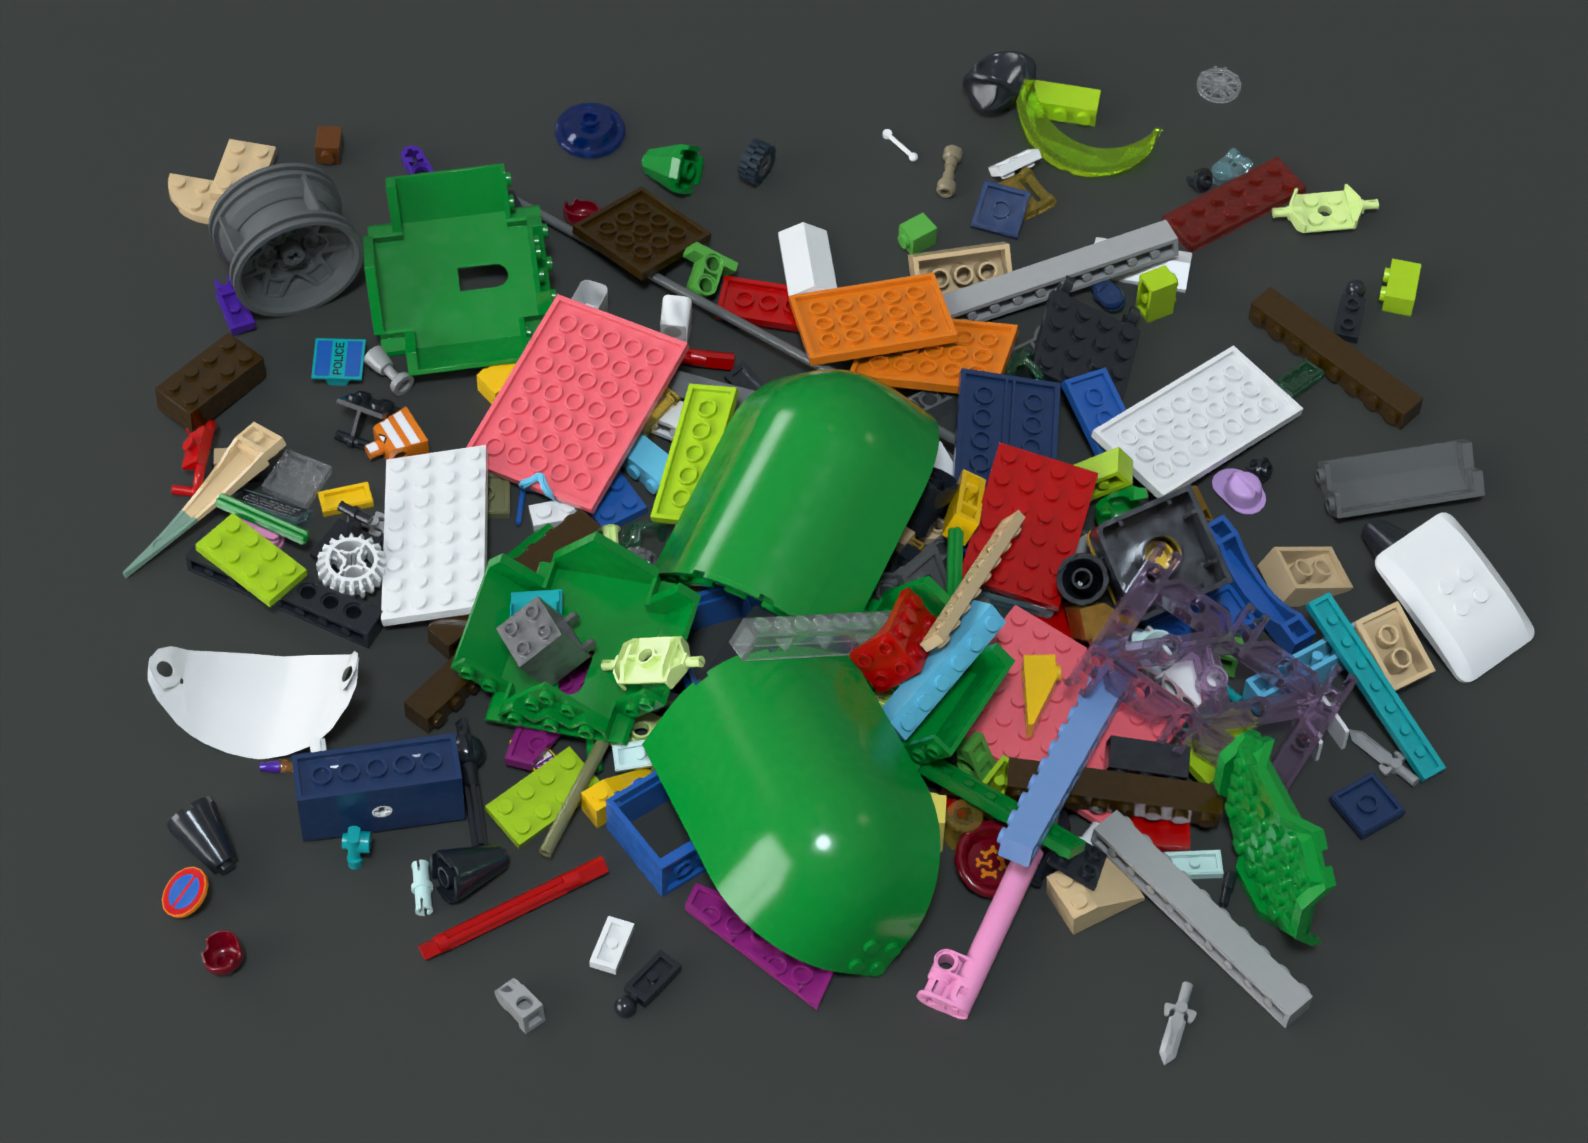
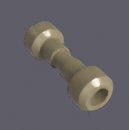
(946, 185)

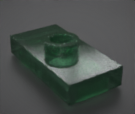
(1299, 378)

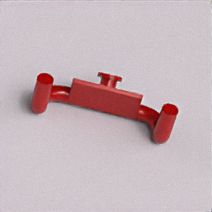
(196, 455)

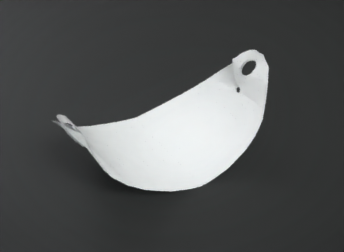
(253, 701)

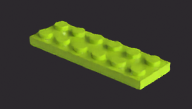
(698, 432)

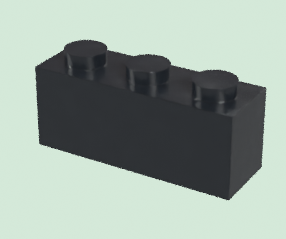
(1146, 758)

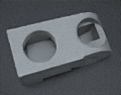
(521, 1005)

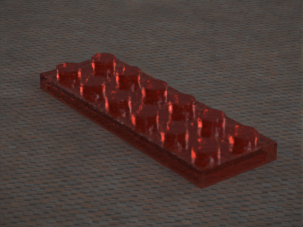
(1233, 204)

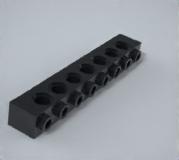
(316, 611)

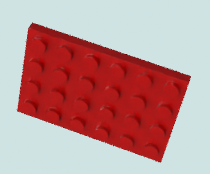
(1054, 504)

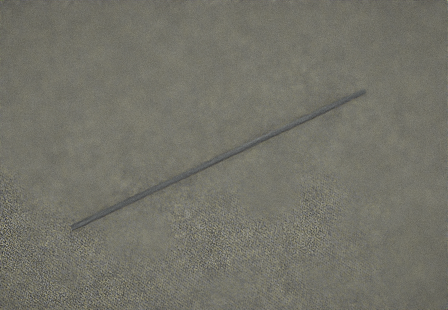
(716, 310)

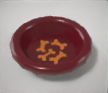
(979, 860)

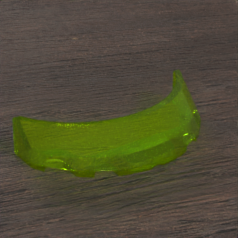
(1072, 155)

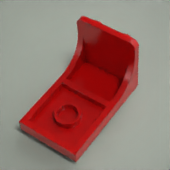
(895, 649)

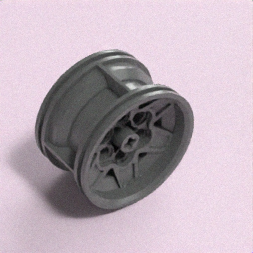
(285, 239)

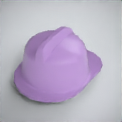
(1240, 490)

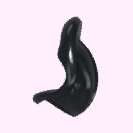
(997, 80)

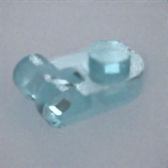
(1223, 169)

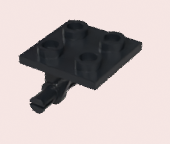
(365, 406)
(342, 527)
(1083, 868)

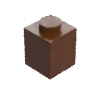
(329, 145)

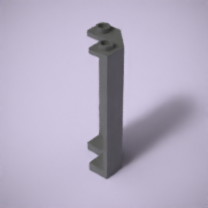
(1400, 478)

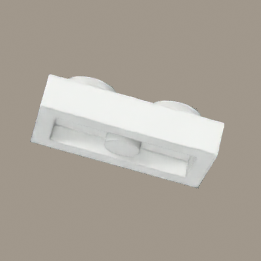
(1007, 167)
(549, 512)
(612, 945)

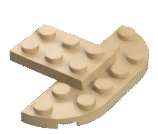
(198, 196)

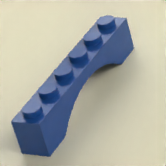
(1285, 624)

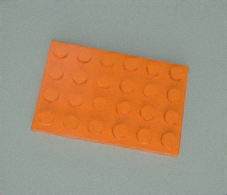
(872, 319)
(937, 368)

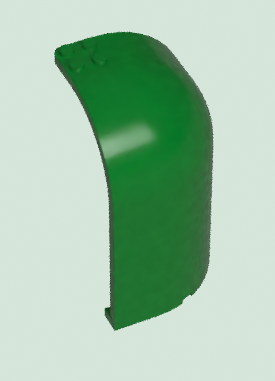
(806, 494)
(803, 807)

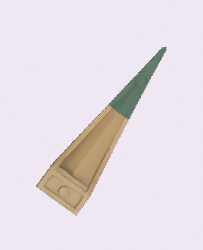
(239, 464)

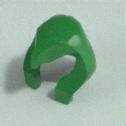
(1119, 503)

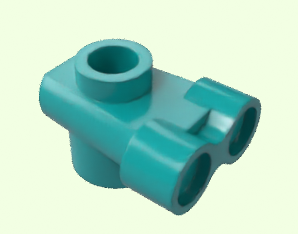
(356, 843)

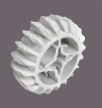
(349, 557)

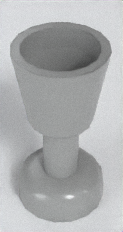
(381, 363)

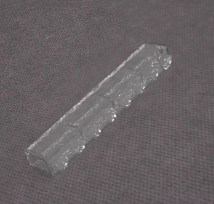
(805, 635)

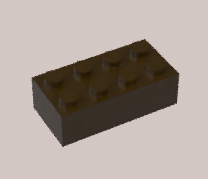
(210, 382)

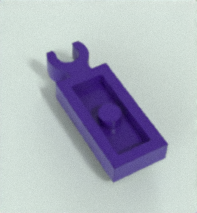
(235, 314)

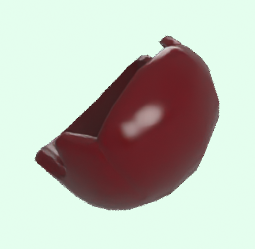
(578, 210)
(222, 953)

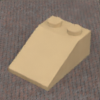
(1303, 574)
(1394, 646)
(1085, 907)

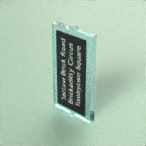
(278, 508)

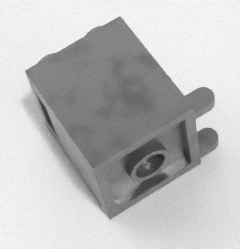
(544, 641)

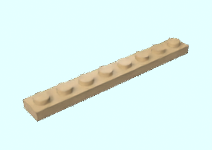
(970, 585)

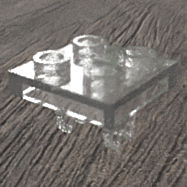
(296, 479)

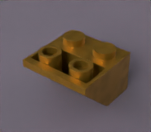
(1087, 619)

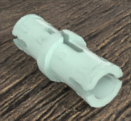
(422, 887)

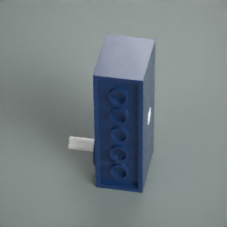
(378, 786)

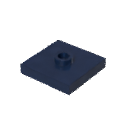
(1001, 209)
(1367, 805)

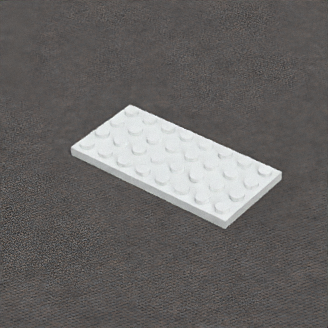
(1198, 422)
(434, 534)

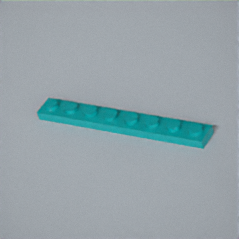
(1375, 687)

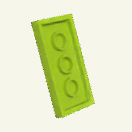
(251, 560)
(536, 800)

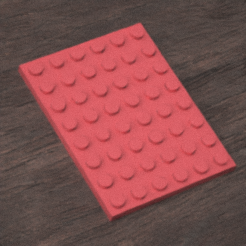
(577, 401)
(1004, 717)

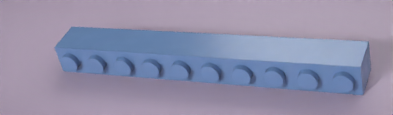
(1057, 775)

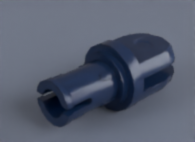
(1108, 295)

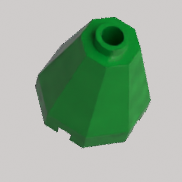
(674, 166)

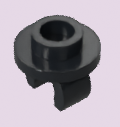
(1202, 179)
(1261, 468)

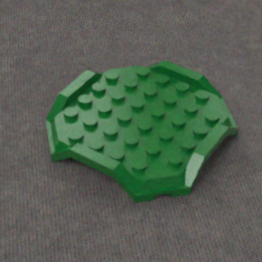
(1277, 849)

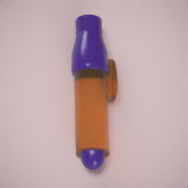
(277, 766)

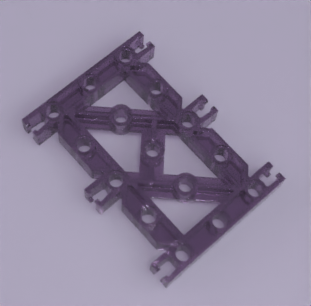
(1213, 639)

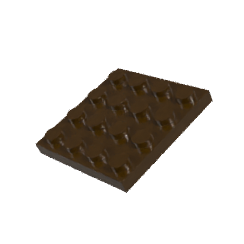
(640, 232)

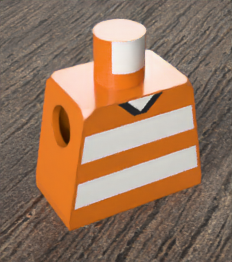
(397, 437)

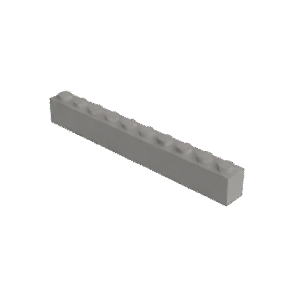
(1086, 265)
(1202, 919)

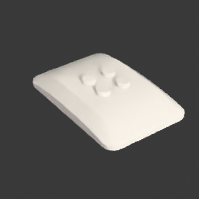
(1455, 597)

